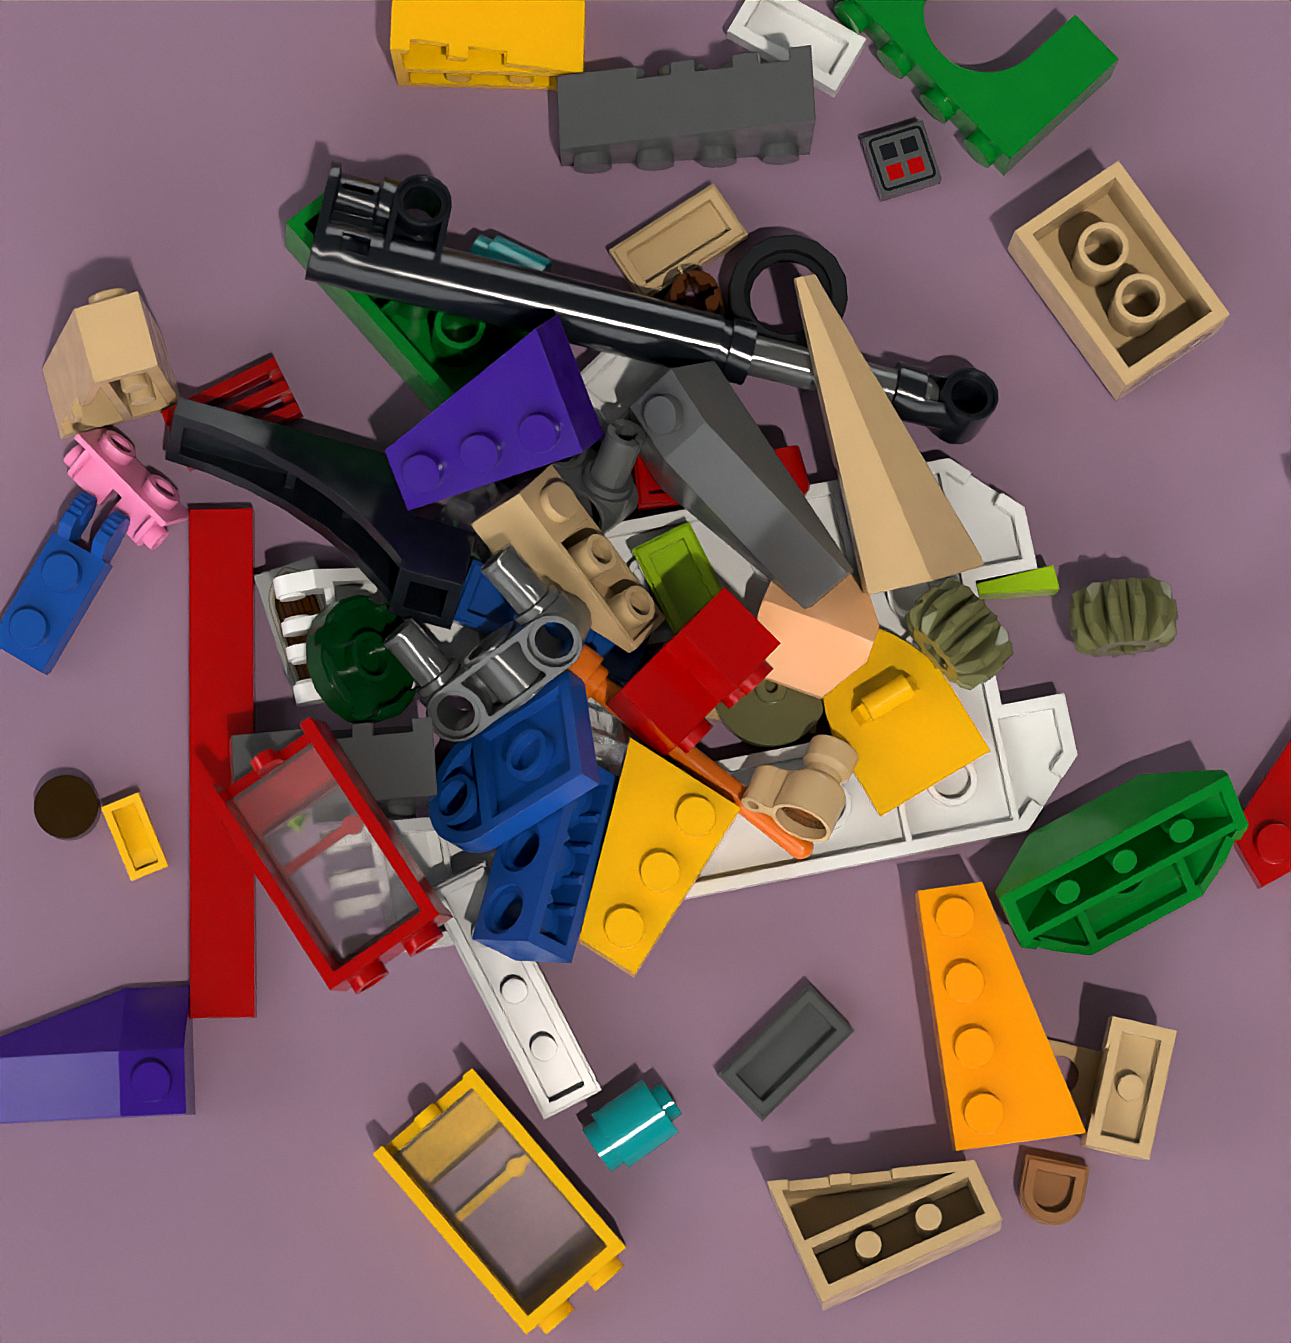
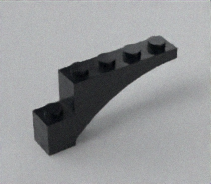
(339, 493)

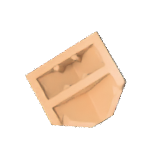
(819, 642)

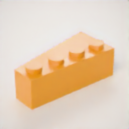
(989, 1040)

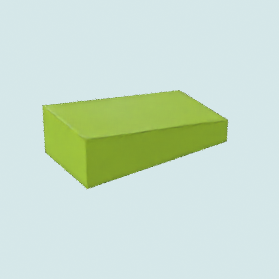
(1025, 584)

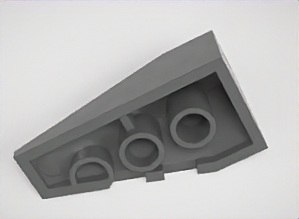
(730, 479)

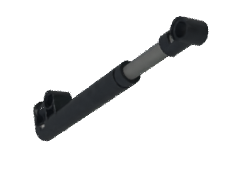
(379, 250)

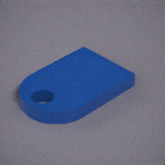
(517, 769)

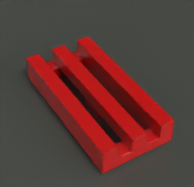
(246, 380)

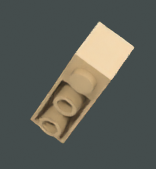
(571, 553)

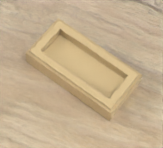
(678, 243)

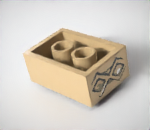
(1117, 280)

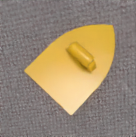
(901, 723)

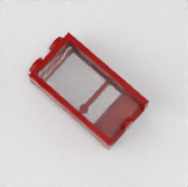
(330, 860)

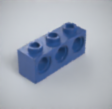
(545, 880)

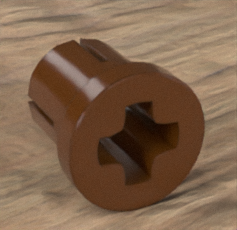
(704, 288)

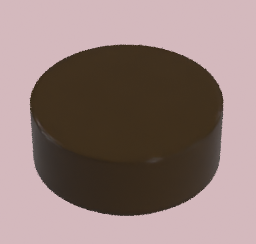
(67, 807)

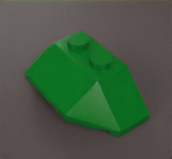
(1121, 861)

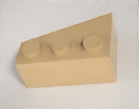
(109, 365)
(883, 1223)

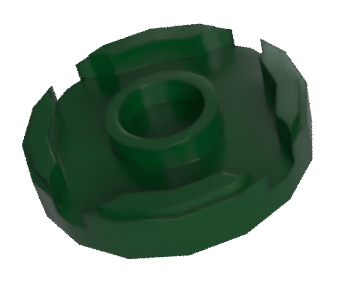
(352, 665)

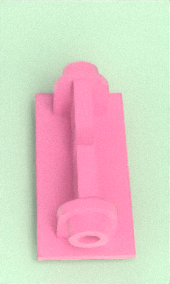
(108, 464)

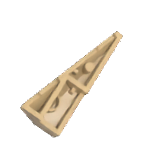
(892, 502)

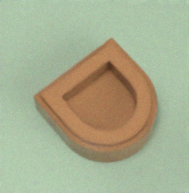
(1051, 1189)

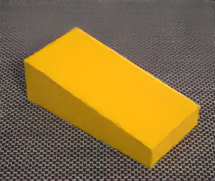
(135, 836)

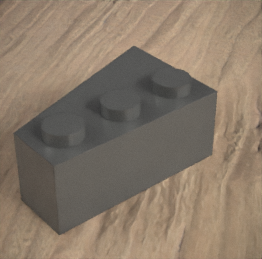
(391, 761)

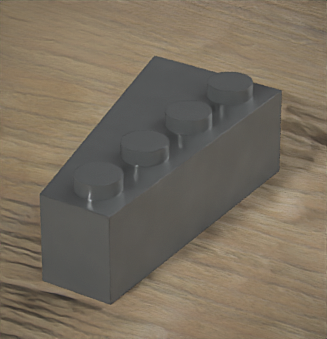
(688, 114)

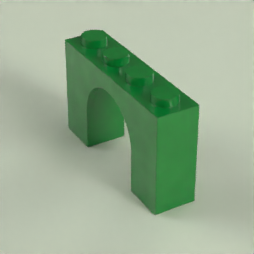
(996, 111)

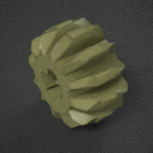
(1123, 617)
(959, 634)

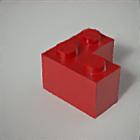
(706, 662)

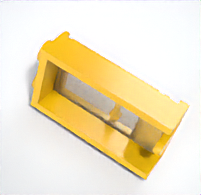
(502, 1204)

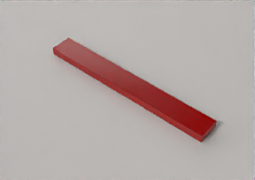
(220, 706)

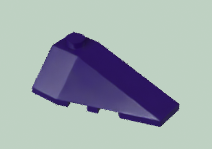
(103, 1060)

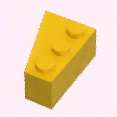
(487, 42)
(651, 856)

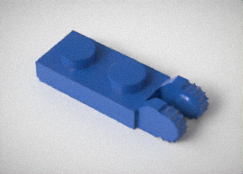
(60, 586)

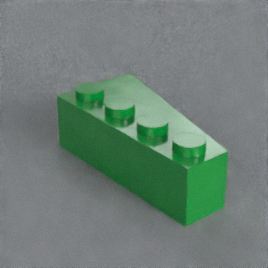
(425, 347)

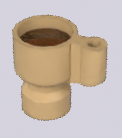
(805, 799)

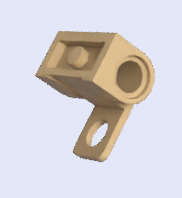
(1121, 1085)

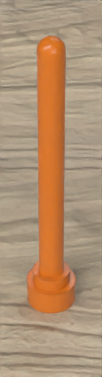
(695, 762)

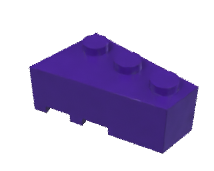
(501, 423)

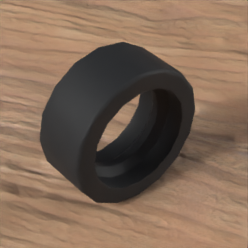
(782, 250)

